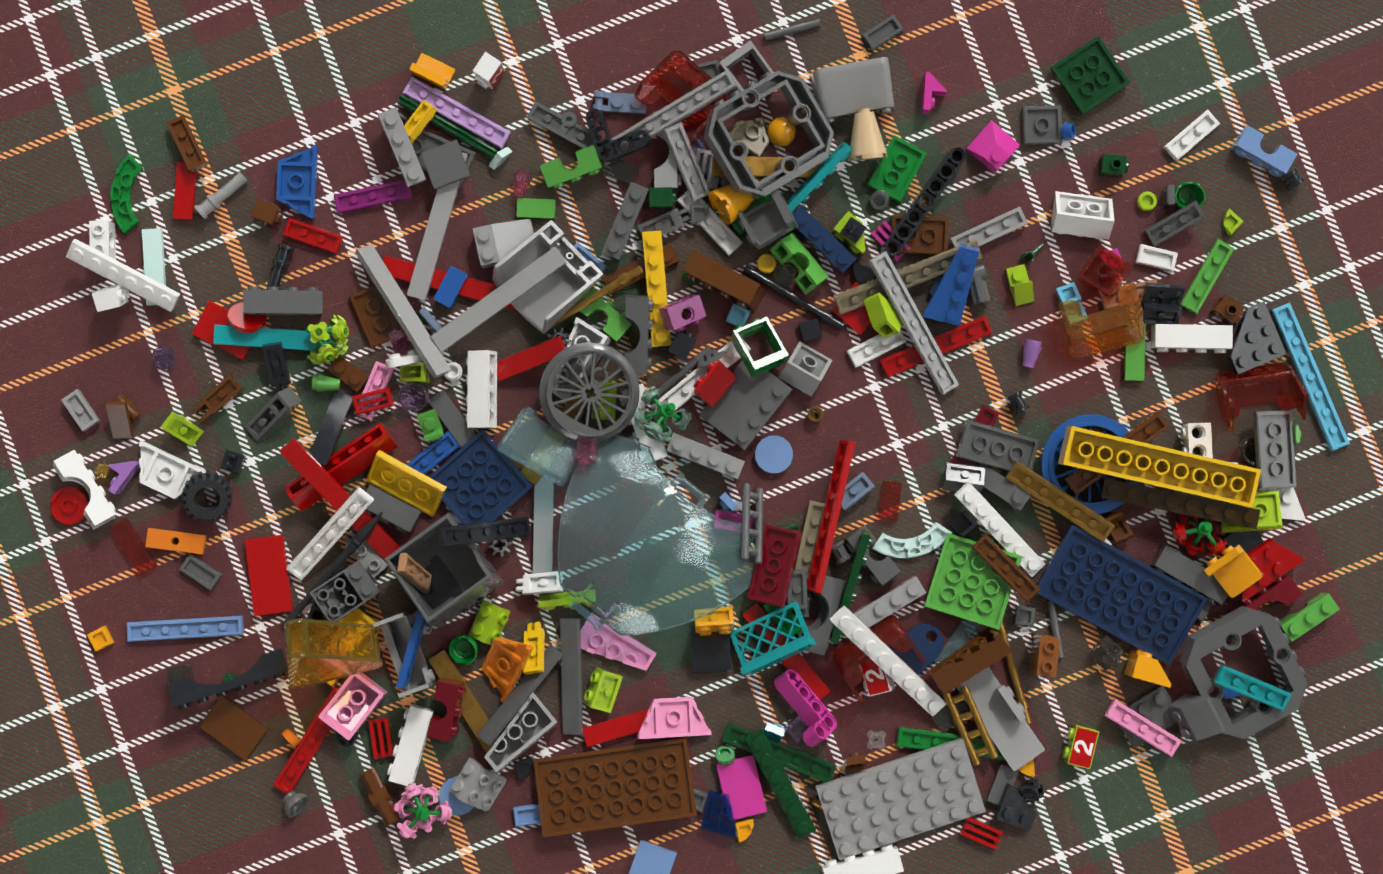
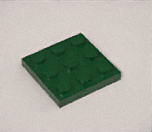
(1090, 75)

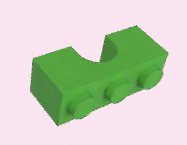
(556, 173)
(793, 251)
(617, 324)
(1314, 613)

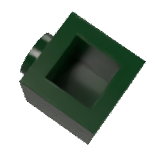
(1113, 165)
(661, 198)

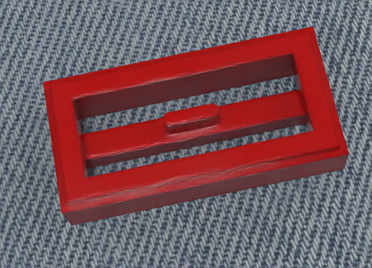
(385, 390)
(381, 740)
(996, 839)

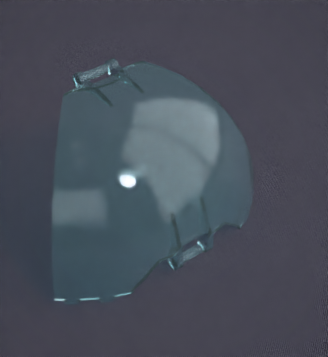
(643, 547)

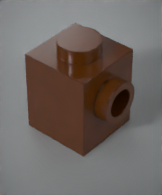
(267, 213)
(1228, 310)

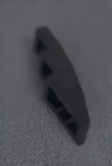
(331, 427)

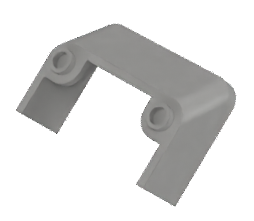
(397, 635)

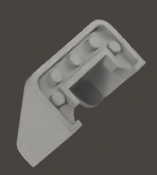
(853, 86)

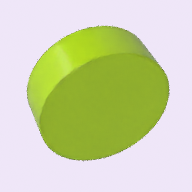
(1146, 201)

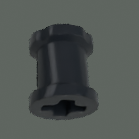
(1018, 402)

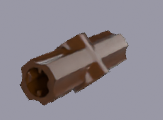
(380, 796)

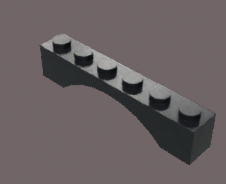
(268, 665)

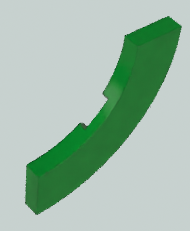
(121, 193)

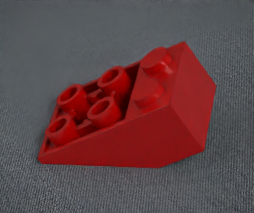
(714, 384)

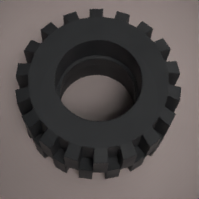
(212, 511)

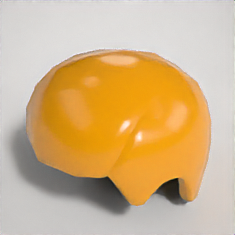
(781, 132)

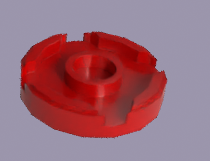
(245, 323)
(69, 505)

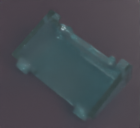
(540, 447)

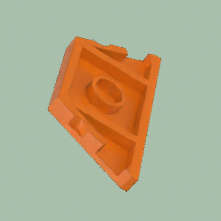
(505, 664)

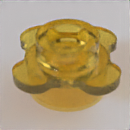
(102, 470)

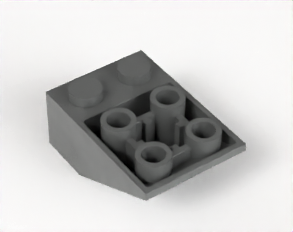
(345, 592)

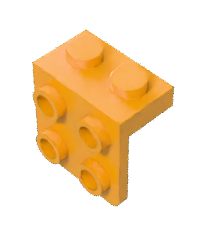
(1234, 570)
(717, 621)

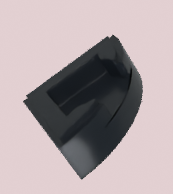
(861, 273)
(523, 767)

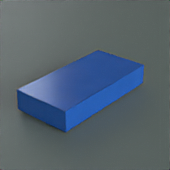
(450, 287)

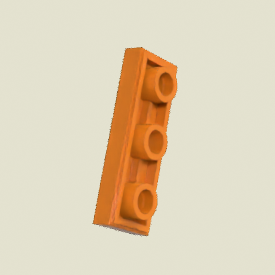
(165, 540)

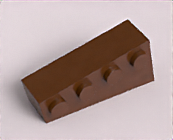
(724, 280)

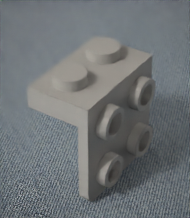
(477, 785)

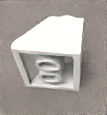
(1082, 215)

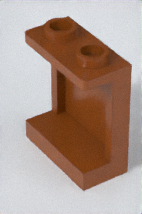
(1044, 655)

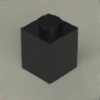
(682, 345)

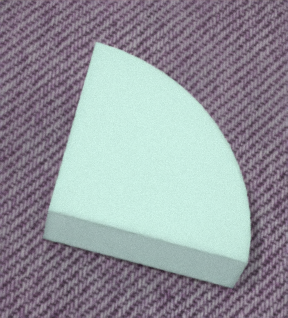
(500, 157)

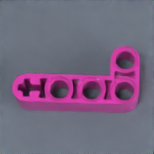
(807, 706)

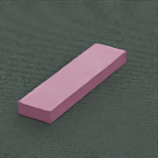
(1142, 728)

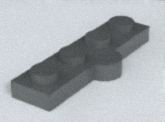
(561, 125)

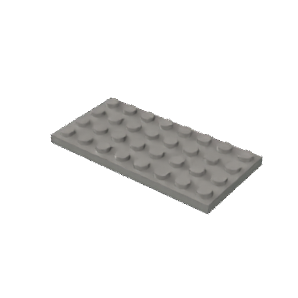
(900, 798)

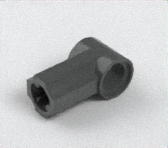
(978, 286)

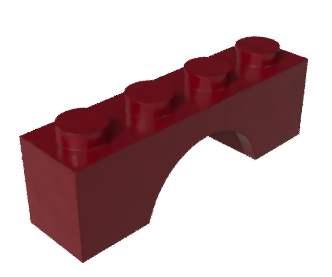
(1281, 590)

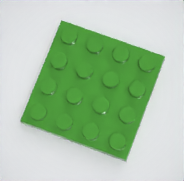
(968, 585)

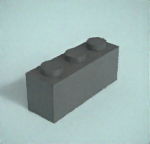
(393, 510)

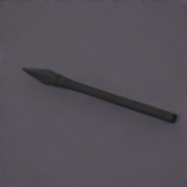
(362, 534)

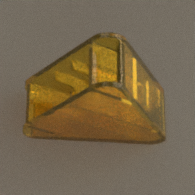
(329, 650)

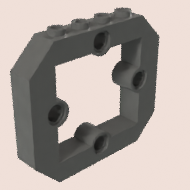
(812, 122)
(1214, 637)

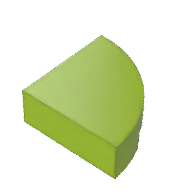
(1231, 222)

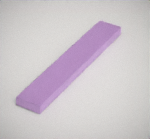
(457, 113)

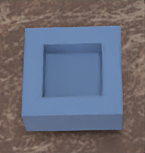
(727, 502)

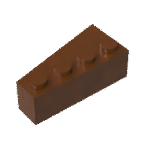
(969, 660)

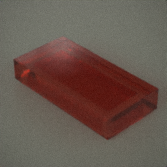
(890, 500)

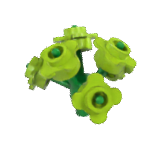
(320, 333)

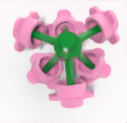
(424, 817)

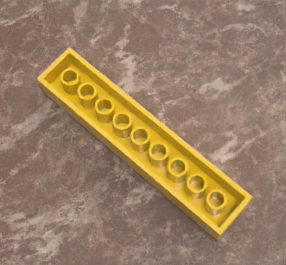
(1159, 466)

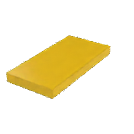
(406, 483)

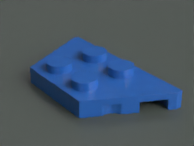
(298, 181)

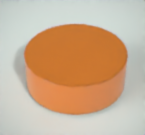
(291, 737)

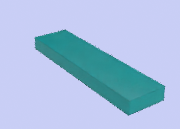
(1252, 687)

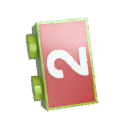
(1080, 746)

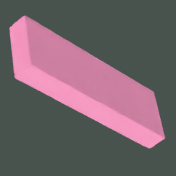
(377, 380)

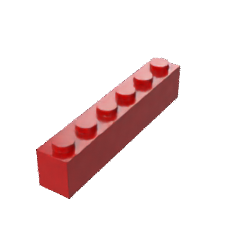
(344, 464)

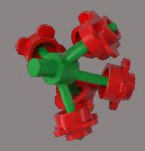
(1194, 544)

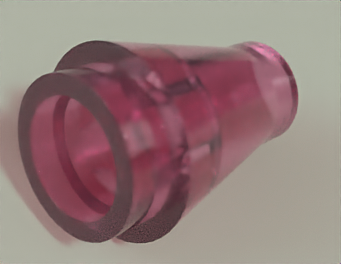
(521, 182)

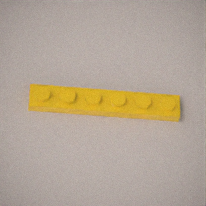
(656, 285)

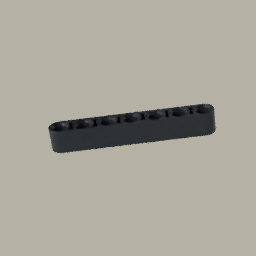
(929, 196)

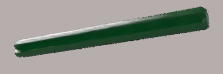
(451, 129)

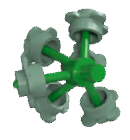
(661, 412)

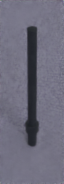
(825, 316)

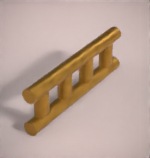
(960, 718)

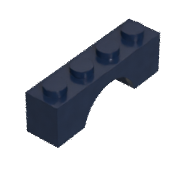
(827, 244)

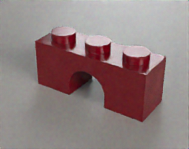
(451, 693)

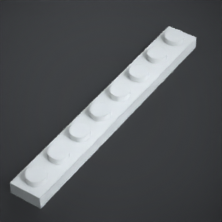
(888, 660)

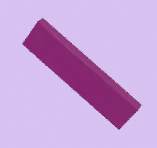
(372, 196)

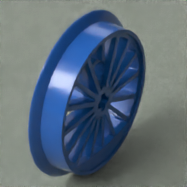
(1053, 448)

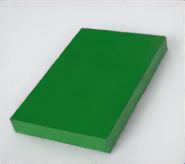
(897, 169)

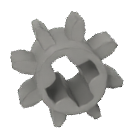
(504, 548)

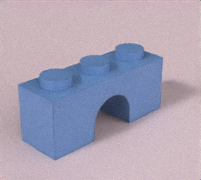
(1249, 146)

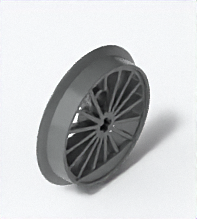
(571, 427)

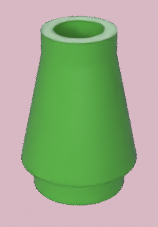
(324, 383)

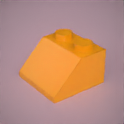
(1144, 667)

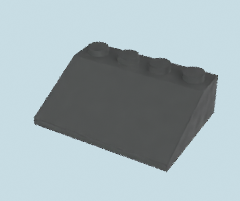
(746, 405)

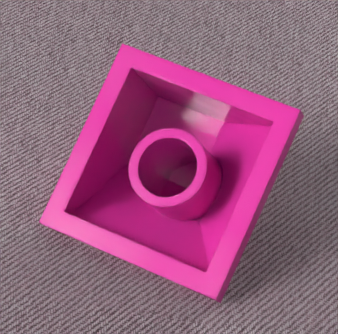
(993, 146)

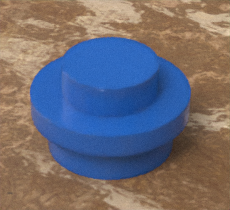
(1068, 131)

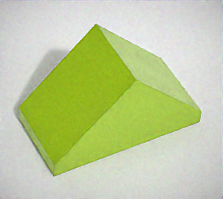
(414, 373)

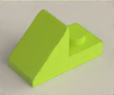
(1020, 285)
(182, 428)

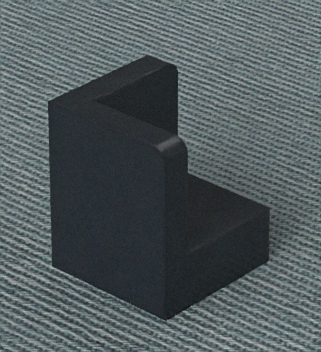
(962, 523)

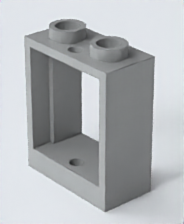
(740, 54)

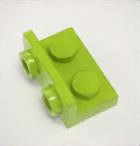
(602, 690)

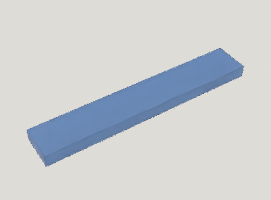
(185, 628)

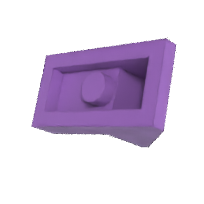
(126, 472)

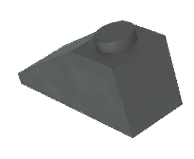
(273, 413)
(1004, 489)

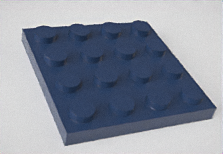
(480, 481)

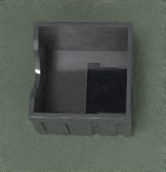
(457, 573)

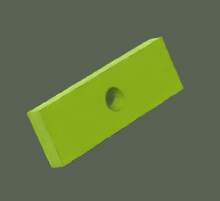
(549, 601)

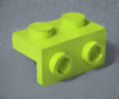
(489, 622)

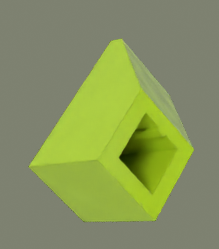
(856, 248)
(882, 315)

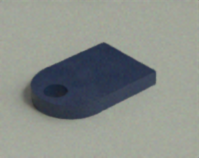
(929, 649)

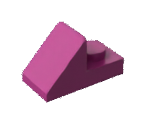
(930, 87)

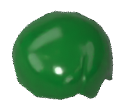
(1188, 193)
(463, 649)

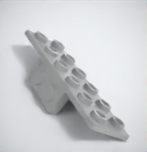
(1003, 719)

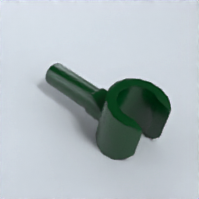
(1030, 255)

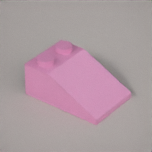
(352, 704)

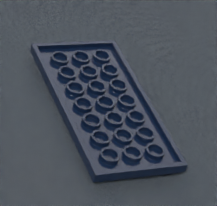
(1120, 594)

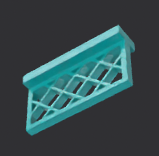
(779, 654)

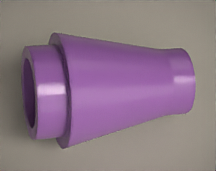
(1030, 352)

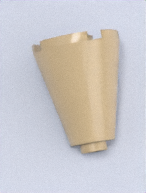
(866, 137)

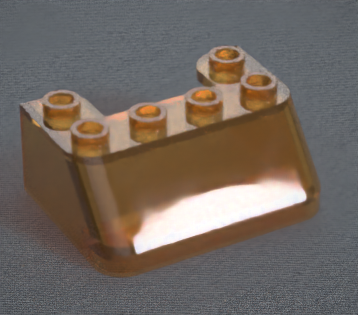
(1104, 329)

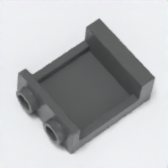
(768, 221)

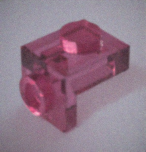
(400, 341)
(586, 450)

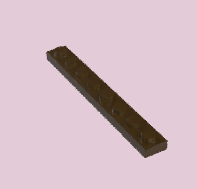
(1180, 503)

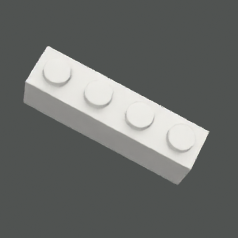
(1191, 337)
(481, 389)
(411, 745)
(871, 862)

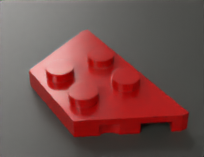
(1273, 562)

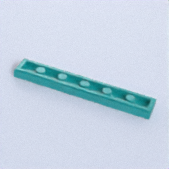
(290, 338)

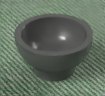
(295, 803)

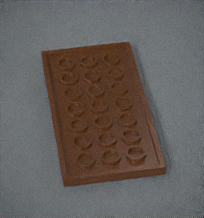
(614, 787)

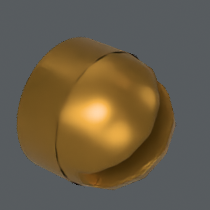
(812, 416)

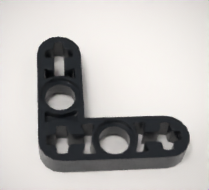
(614, 145)

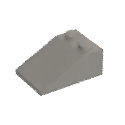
(500, 239)

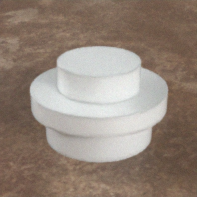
(455, 373)

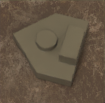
(752, 134)

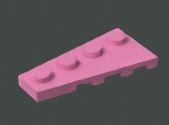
(614, 646)

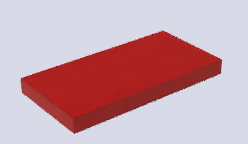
(268, 575)

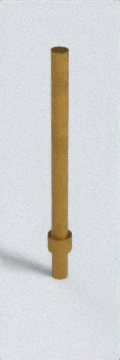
(623, 279)
(1014, 676)

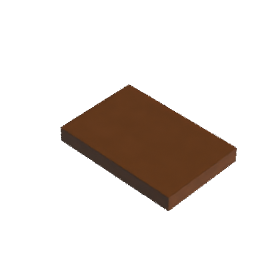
(929, 237)
(374, 315)
(233, 727)

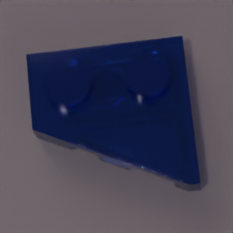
(719, 815)

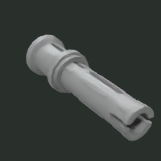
(213, 201)

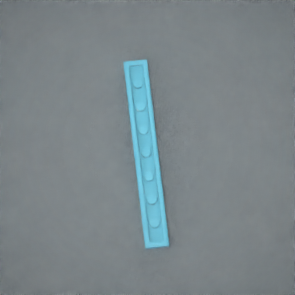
(1310, 377)

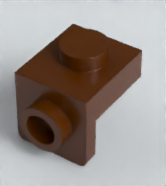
(1121, 531)
(854, 763)

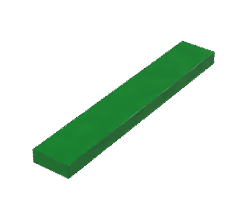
(927, 739)

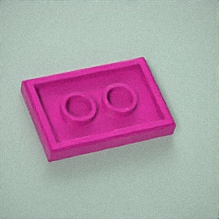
(743, 786)

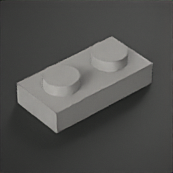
(80, 410)

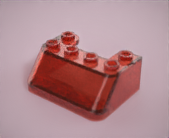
(670, 81)

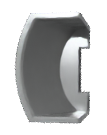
(559, 291)

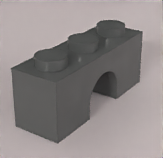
(880, 570)

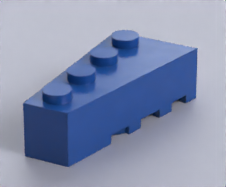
(952, 291)

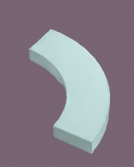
(913, 546)

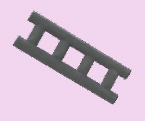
(746, 531)

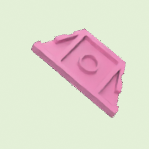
(673, 719)

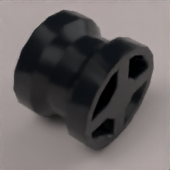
(1292, 179)
(344, 742)

